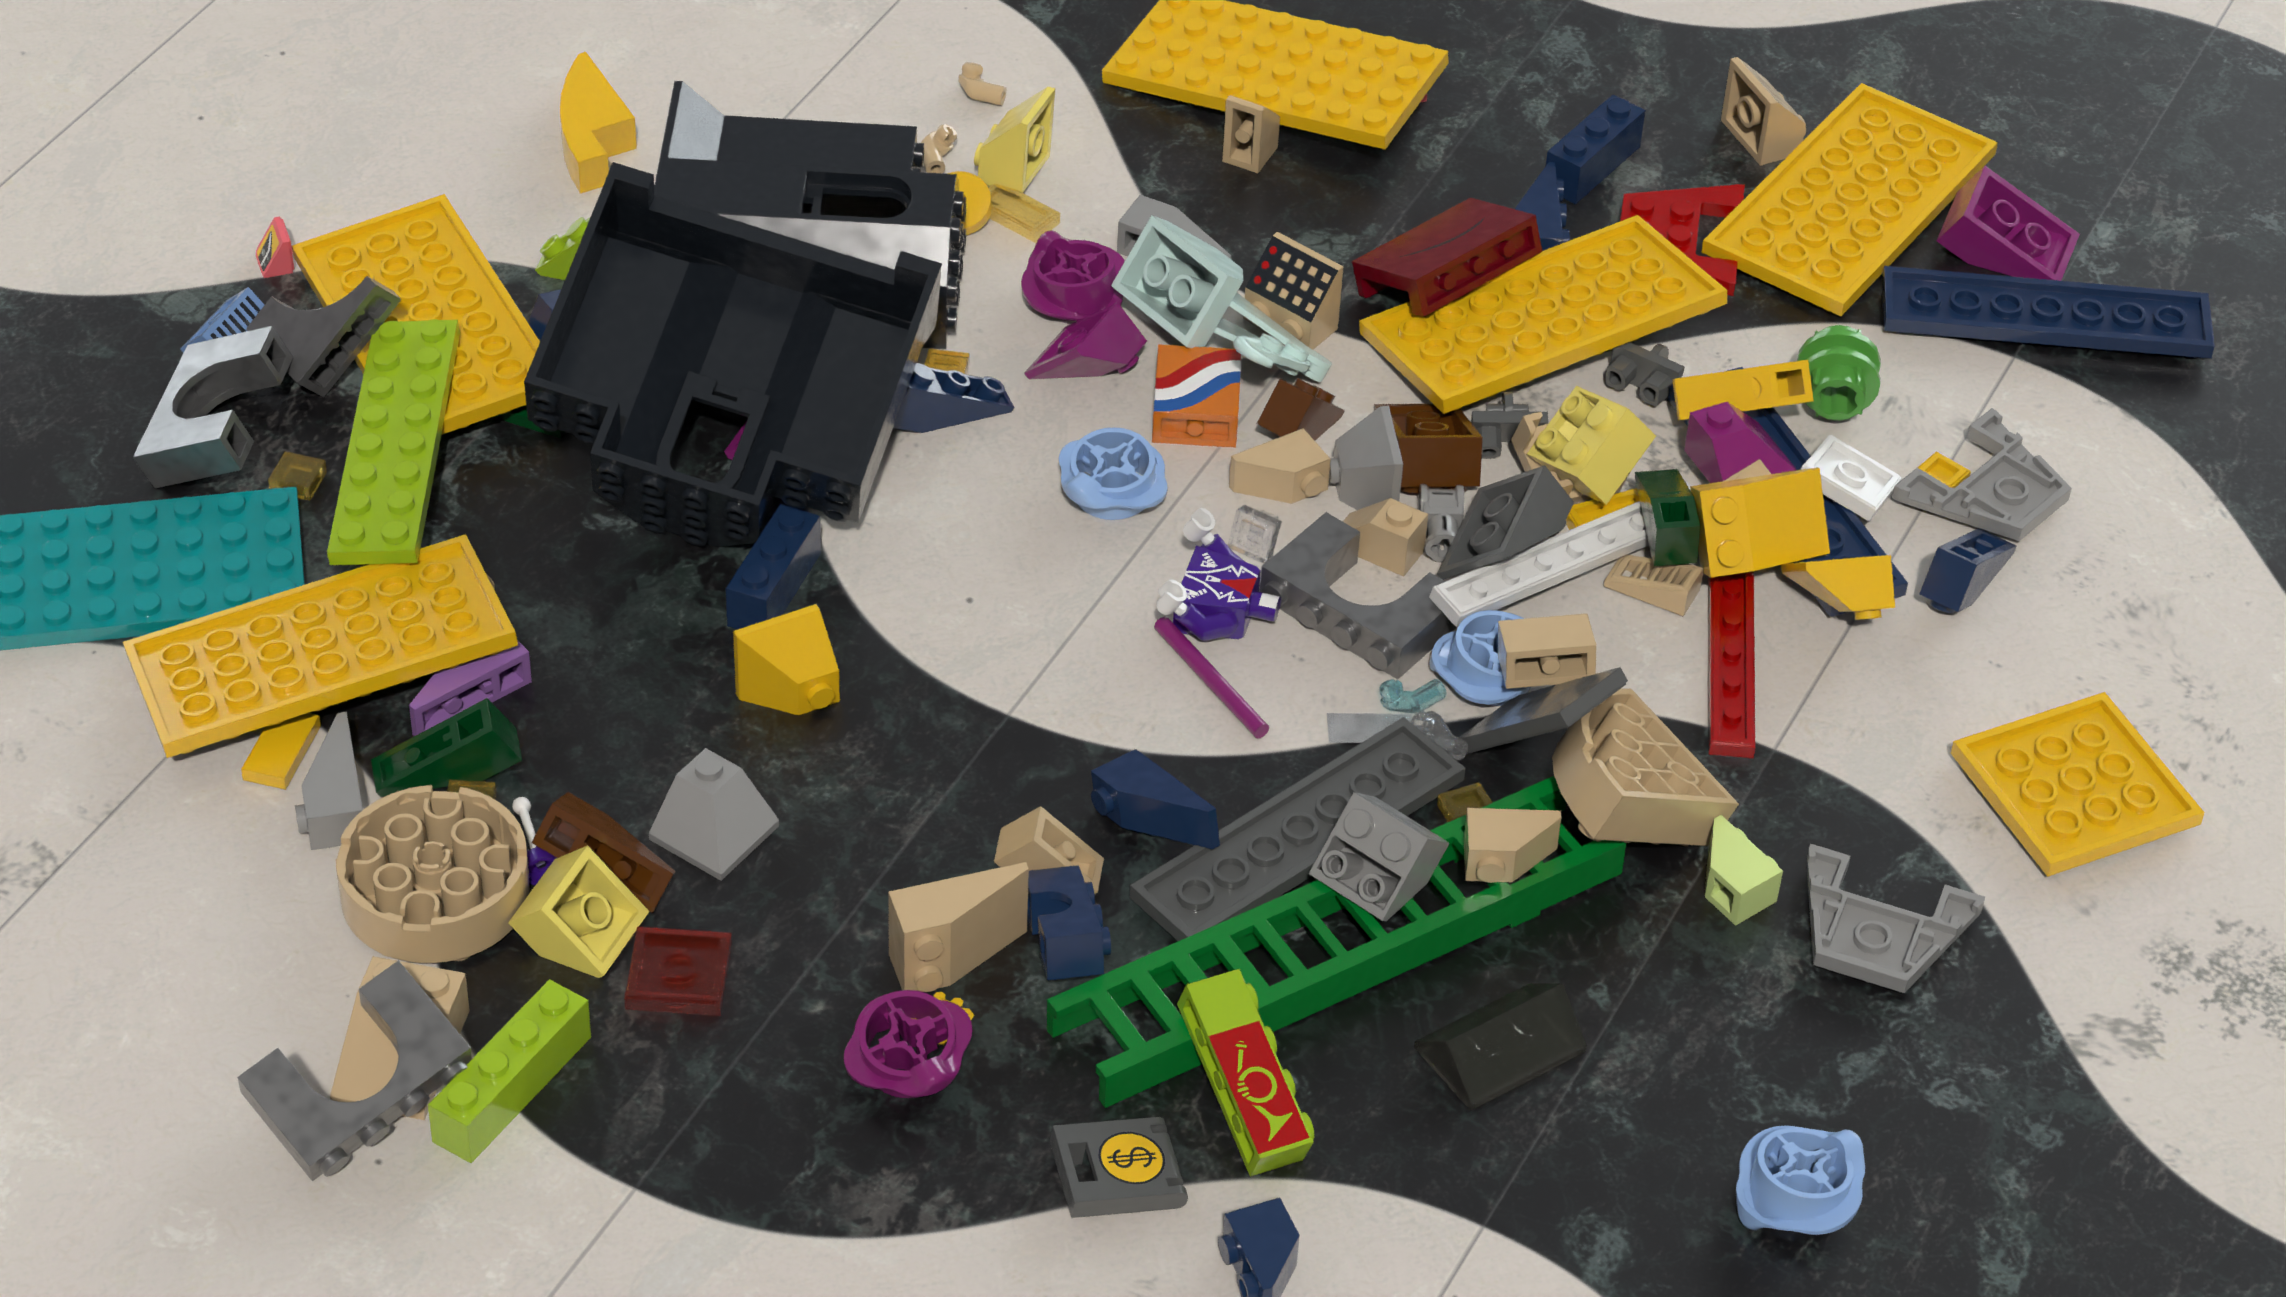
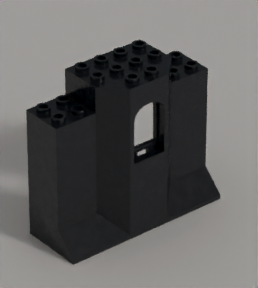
(773, 166)
(739, 319)

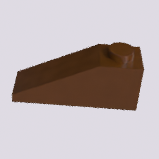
(575, 824)

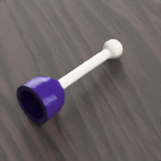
(536, 855)

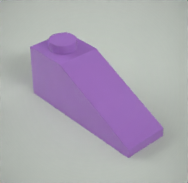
(467, 684)

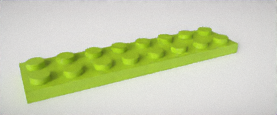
(394, 444)

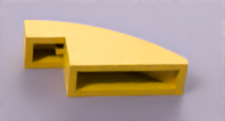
(592, 124)

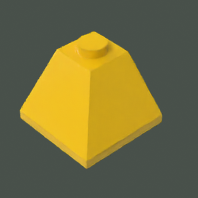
(1848, 584)
(787, 663)

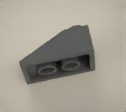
(1507, 520)

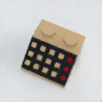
(1297, 290)

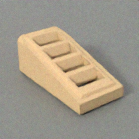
(1665, 587)

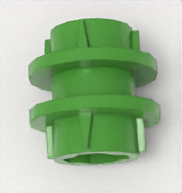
(1842, 371)

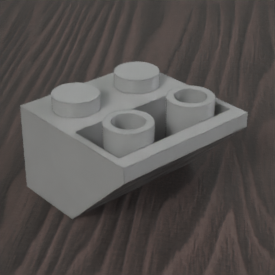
(1377, 856)

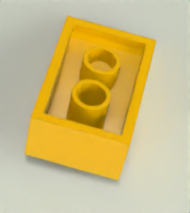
(1760, 522)

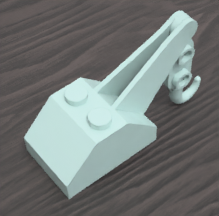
(1188, 290)

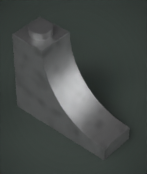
(328, 337)

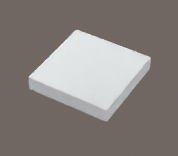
(1852, 477)

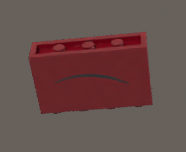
(1450, 254)

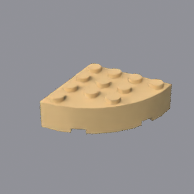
(1636, 778)

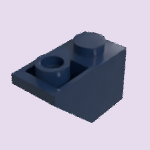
(1261, 1248)

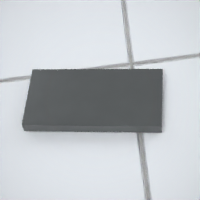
(1544, 710)

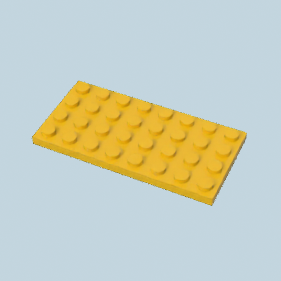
(1298, 67)
(1850, 198)
(439, 275)
(1545, 314)
(317, 646)

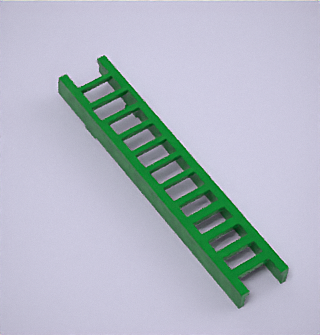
(1334, 980)

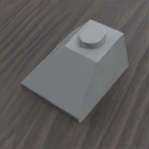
(1368, 462)
(713, 815)

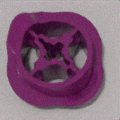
(1070, 277)
(934, 1023)

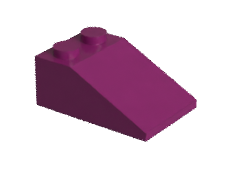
(2006, 230)

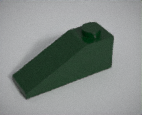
(459, 748)

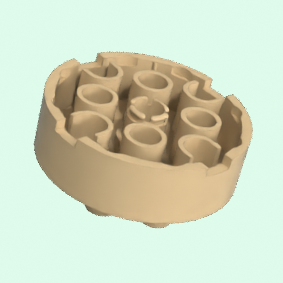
(432, 874)

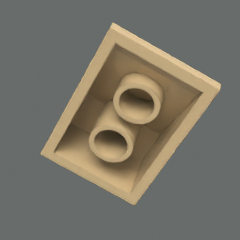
(955, 925)
(369, 1056)

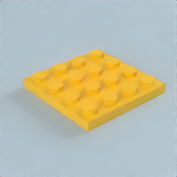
(2076, 783)

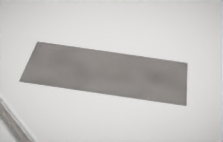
(1359, 726)

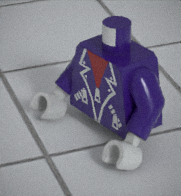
(1217, 588)

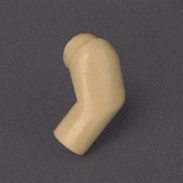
(977, 88)
(936, 146)

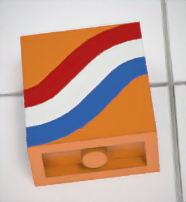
(1196, 396)

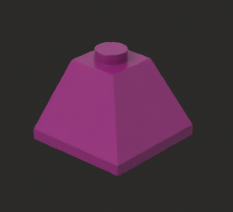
(1091, 347)
(1728, 440)

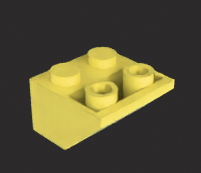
(1592, 443)

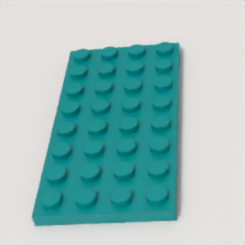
(143, 564)

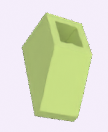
(1739, 874)

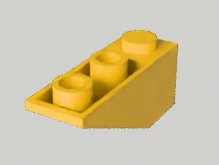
(1745, 388)

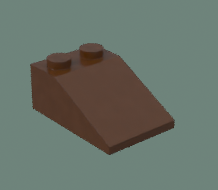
(1436, 447)

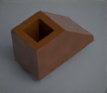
(1299, 407)

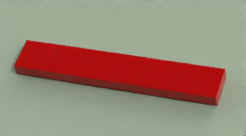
(1732, 665)

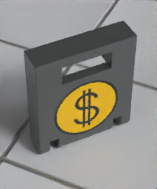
(1129, 1162)

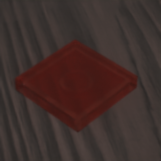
(678, 971)

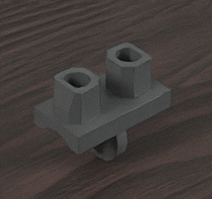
(1644, 369)
(1500, 423)

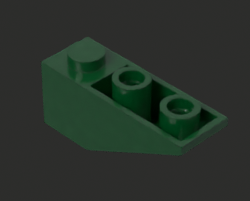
(1669, 517)

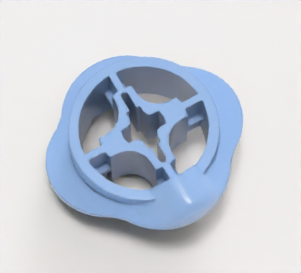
(1112, 461)
(1471, 660)
(1800, 1180)

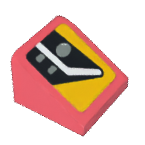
(275, 250)

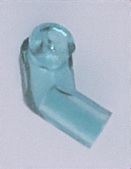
(1411, 701)

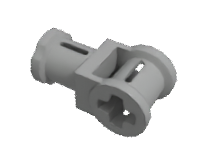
(1445, 517)

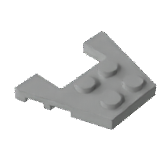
(2003, 496)
(1876, 938)

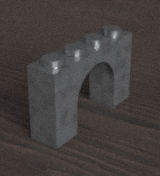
(181, 437)
(1384, 635)
(326, 1131)

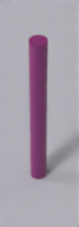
(1211, 677)

